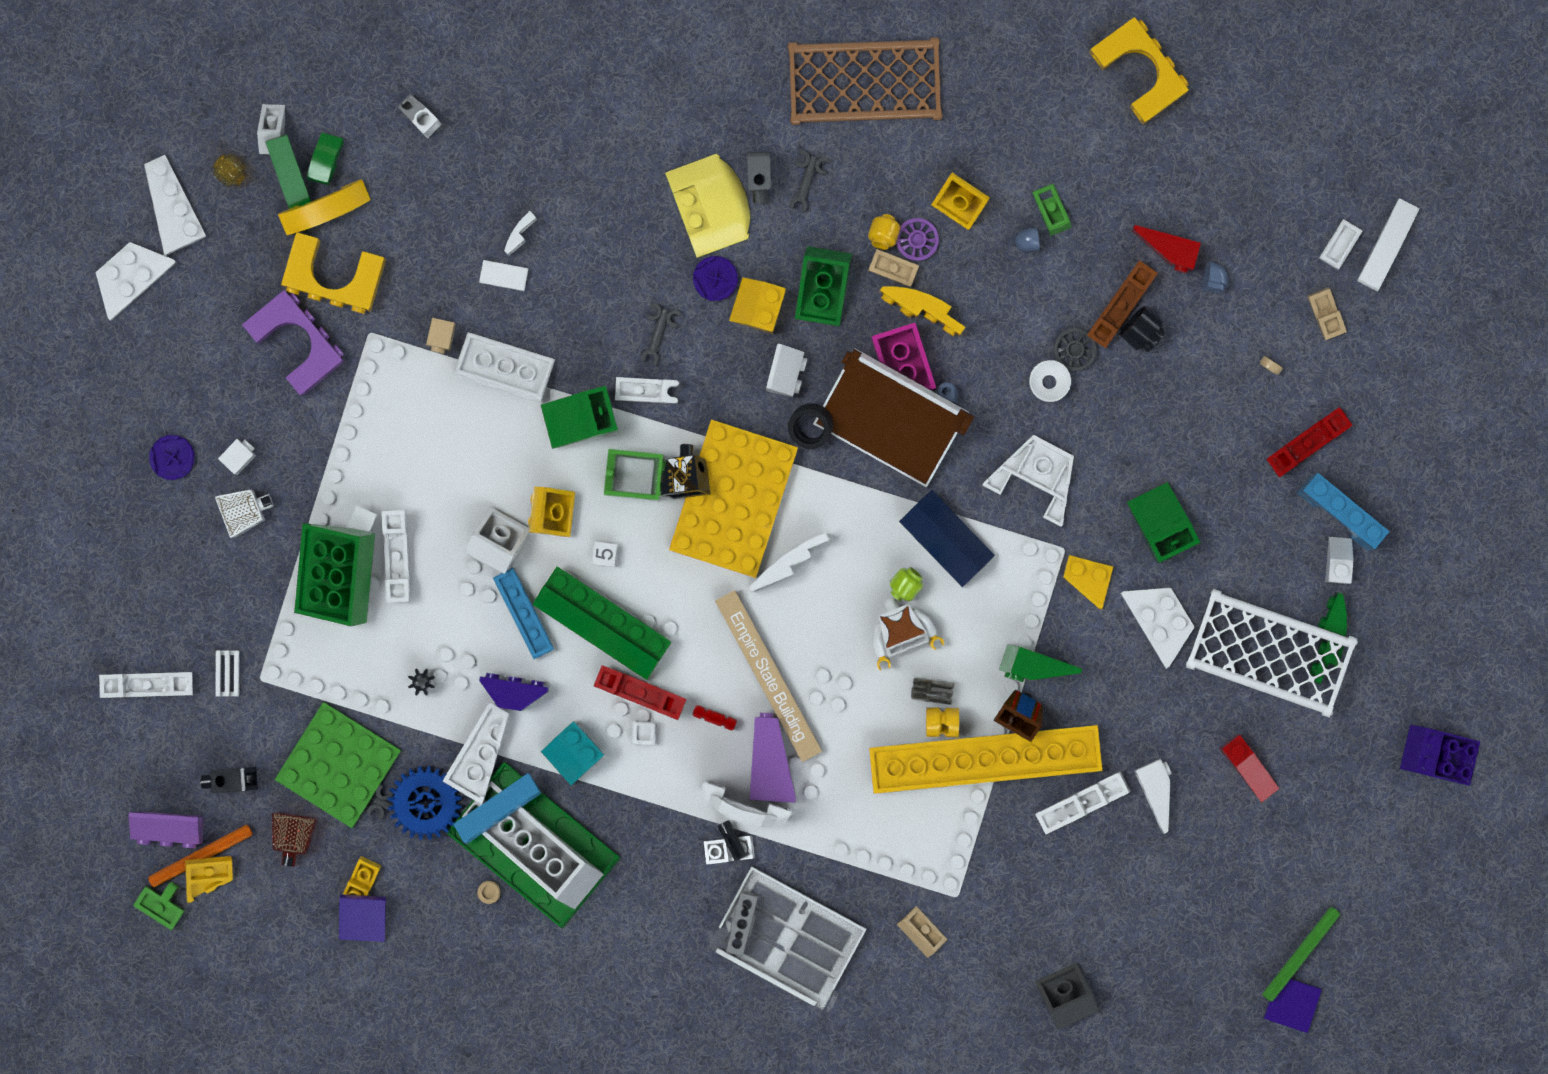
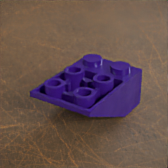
(1439, 755)

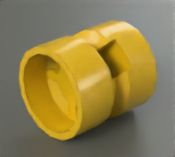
(942, 722)

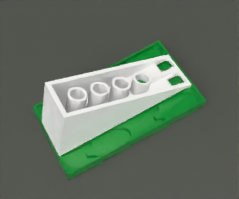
(541, 852)

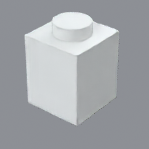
(237, 456)

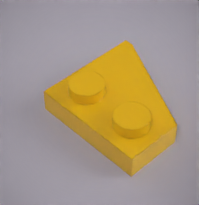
(1088, 578)
(206, 875)

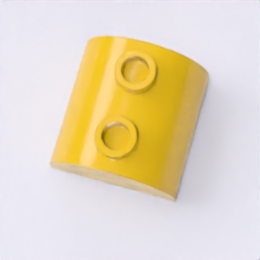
(551, 511)

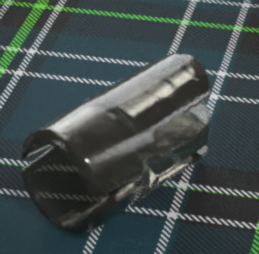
(932, 690)

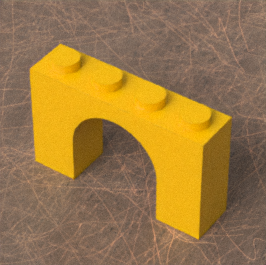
(1134, 39)
(358, 293)

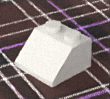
(785, 371)
(497, 540)

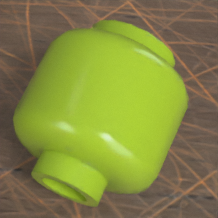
(906, 584)

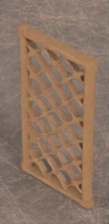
(855, 47)

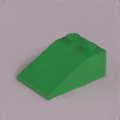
(823, 286)
(1025, 664)

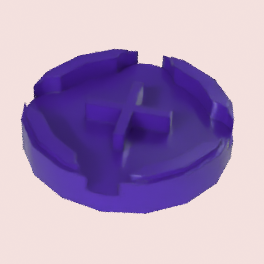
(715, 278)
(172, 457)

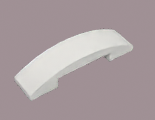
(396, 556)
(146, 684)

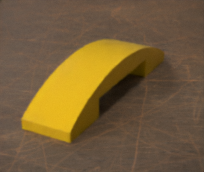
(325, 208)

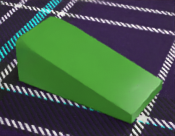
(1052, 211)

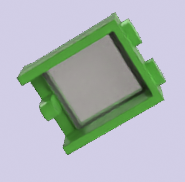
(634, 474)

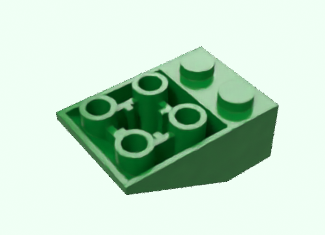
(579, 417)
(1163, 522)

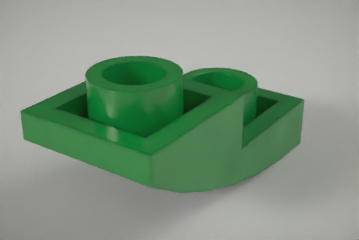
(324, 158)

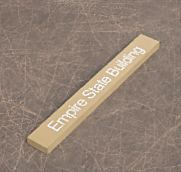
(768, 676)

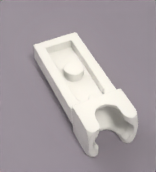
(645, 390)

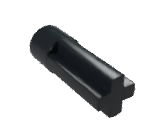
(731, 840)

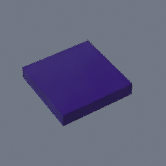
(362, 918)
(1294, 1006)

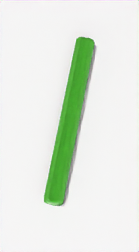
(1301, 954)

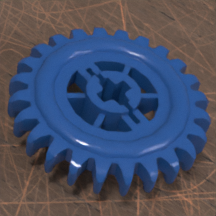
(402, 807)

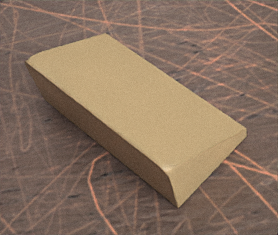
(922, 932)

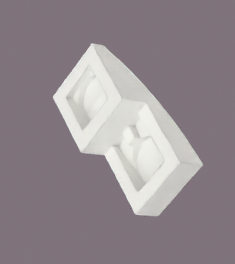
(515, 239)

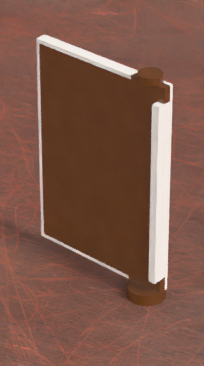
(893, 417)

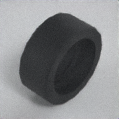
(804, 441)

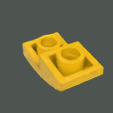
(362, 877)

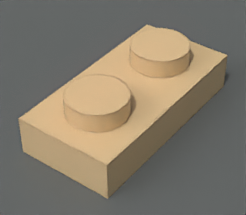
(893, 268)

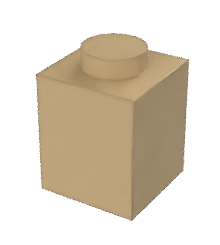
(440, 335)

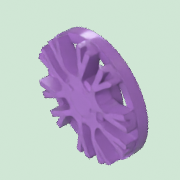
(917, 239)

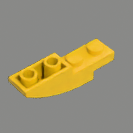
(915, 301)

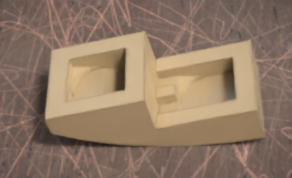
(1326, 313)

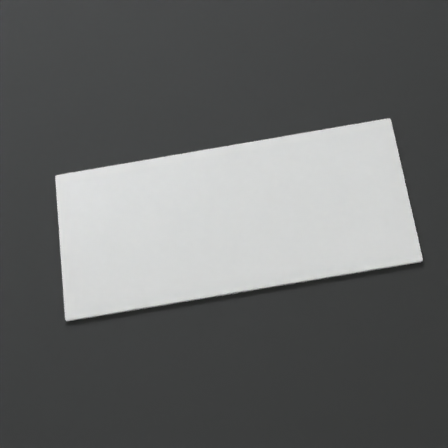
(458, 447)

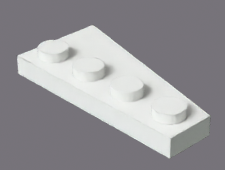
(173, 212)
(477, 758)

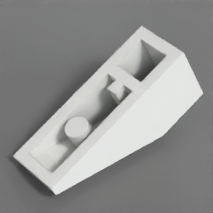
(1156, 787)

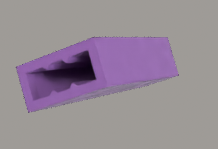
(770, 766)

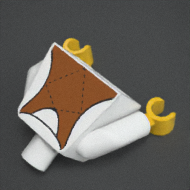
(901, 630)

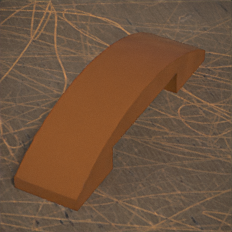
(1122, 304)

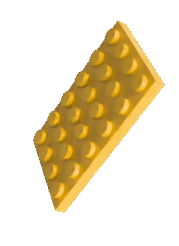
(746, 491)

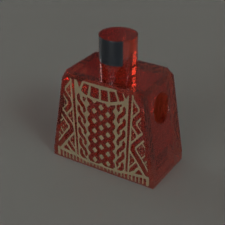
(292, 835)

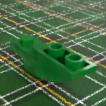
(1334, 622)

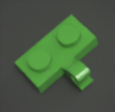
(159, 906)

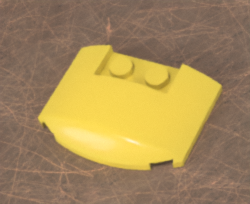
(710, 204)

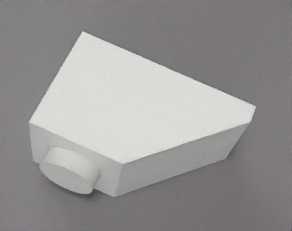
(270, 125)
(1339, 561)

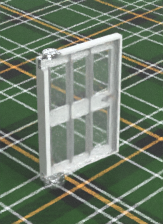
(791, 941)

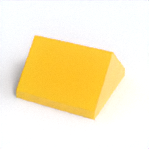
(960, 201)

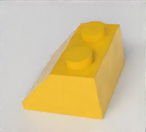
(757, 305)

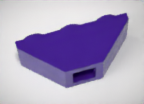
(512, 693)

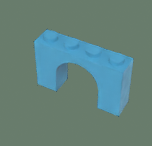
(1323, 494)

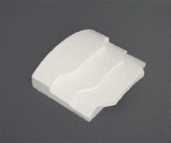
(741, 812)

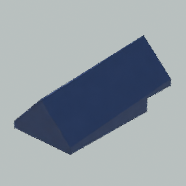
(946, 538)

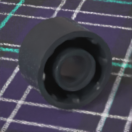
(1143, 330)

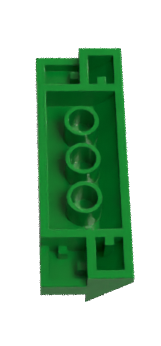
(601, 623)

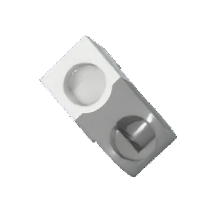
(419, 115)

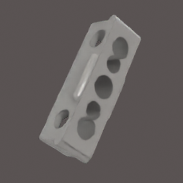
(750, 918)

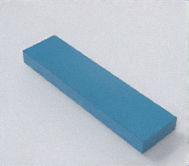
(523, 613)
(497, 808)

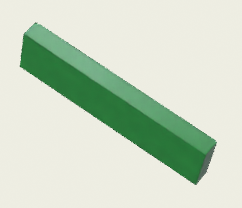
(288, 171)

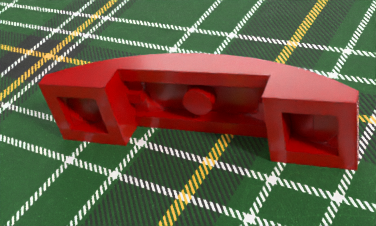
(1309, 442)
(640, 692)

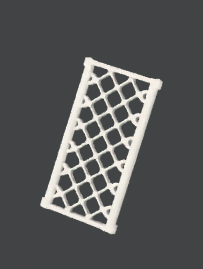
(1192, 663)

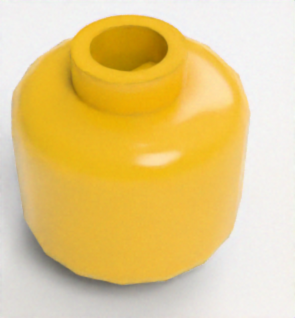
(884, 231)

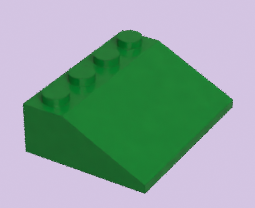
(334, 574)

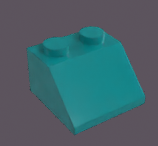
(572, 753)

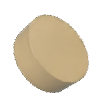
(1270, 365)
(489, 892)

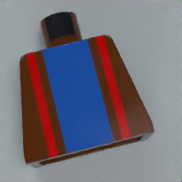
(1021, 715)

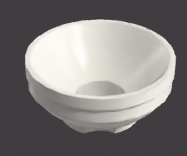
(1059, 372)

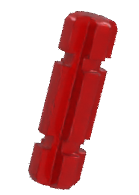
(714, 717)

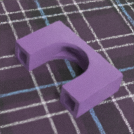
(285, 311)

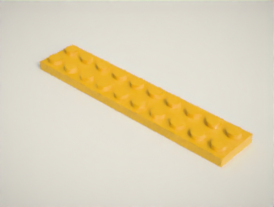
(985, 759)

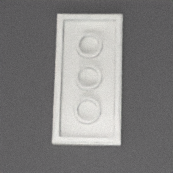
(504, 367)

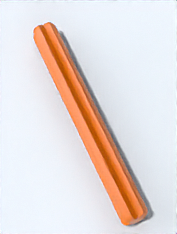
(205, 852)

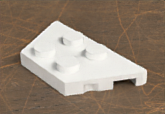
(129, 276)
(1161, 620)

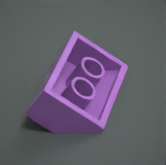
(166, 828)

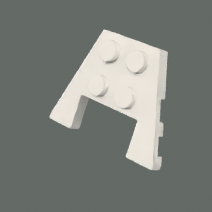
(1042, 467)

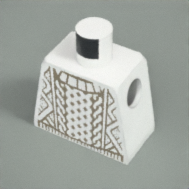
(242, 510)

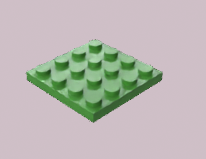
(337, 765)

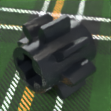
(415, 679)

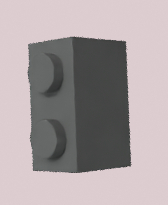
(1067, 996)

